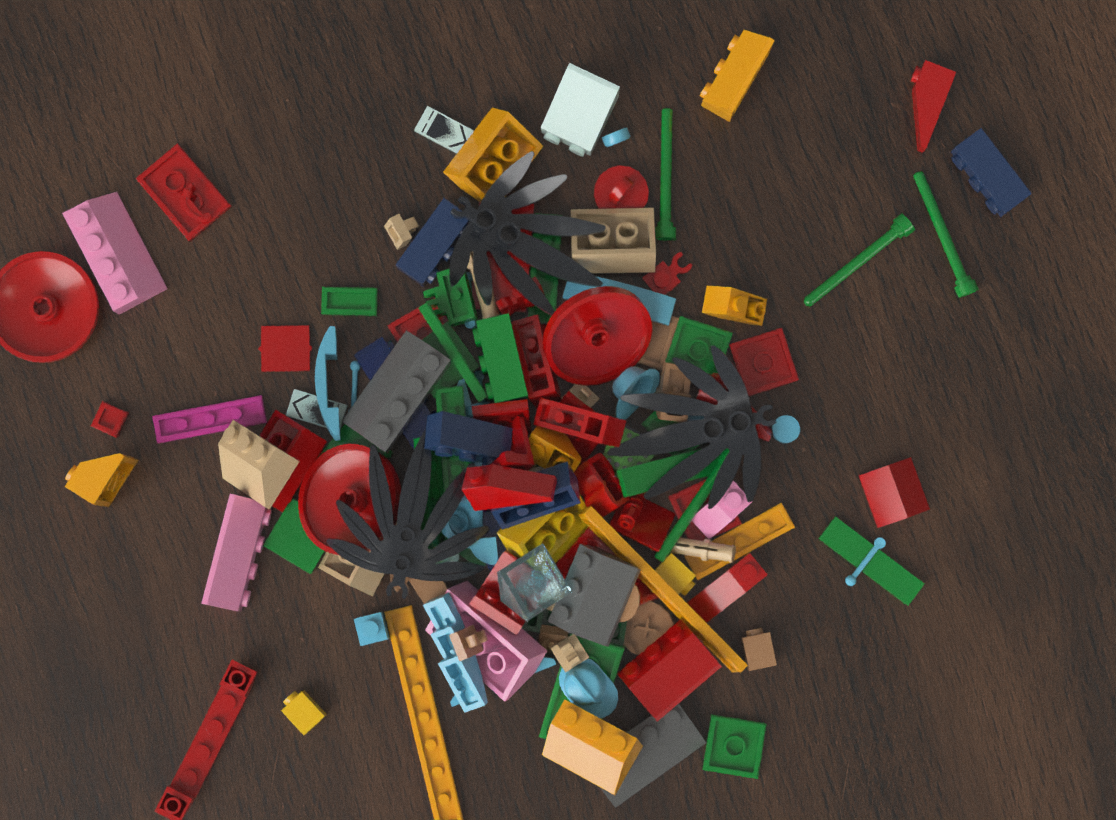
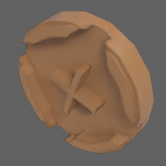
(646, 627)

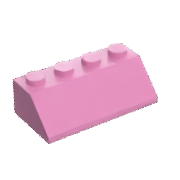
(115, 251)
(236, 553)
(506, 657)

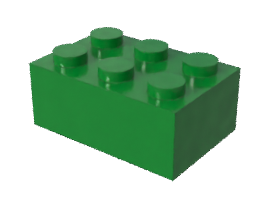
(500, 359)

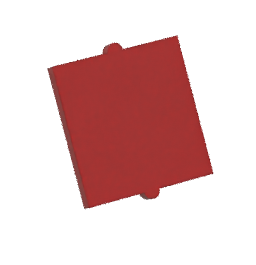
(285, 348)

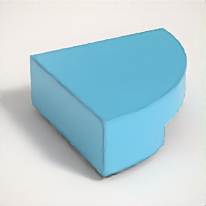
(486, 550)

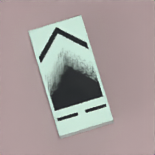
(443, 130)
(306, 408)

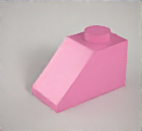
(713, 520)

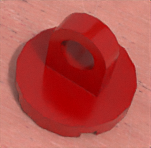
(621, 188)

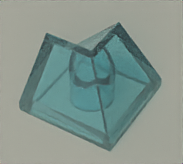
(532, 583)

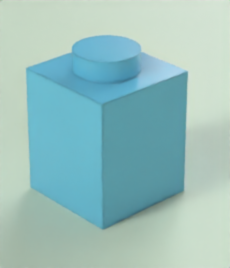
(371, 628)

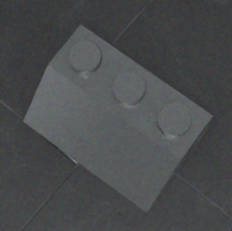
(598, 594)

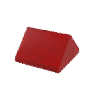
(894, 492)

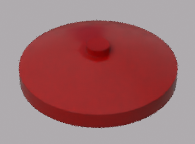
(46, 307)
(597, 335)
(344, 476)

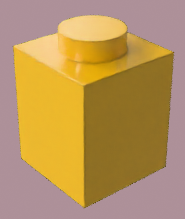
(676, 574)
(302, 711)

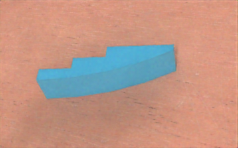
(462, 675)

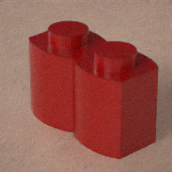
(599, 485)

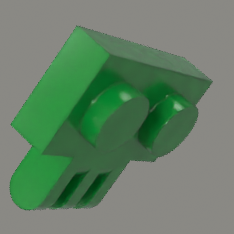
(452, 301)

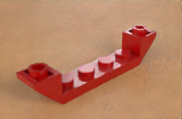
(207, 742)

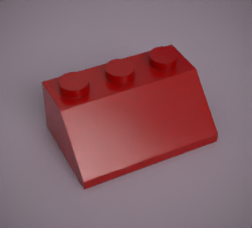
(296, 442)
(669, 670)

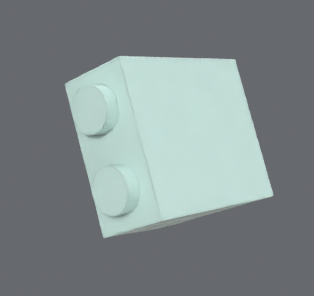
(579, 110)

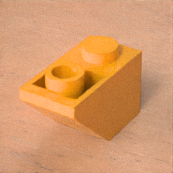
(734, 305)
(552, 448)

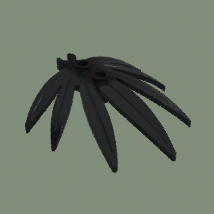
(498, 231)
(724, 425)
(405, 545)

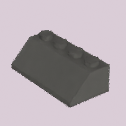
(397, 391)
(663, 747)

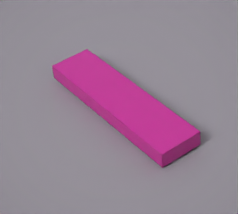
(209, 419)

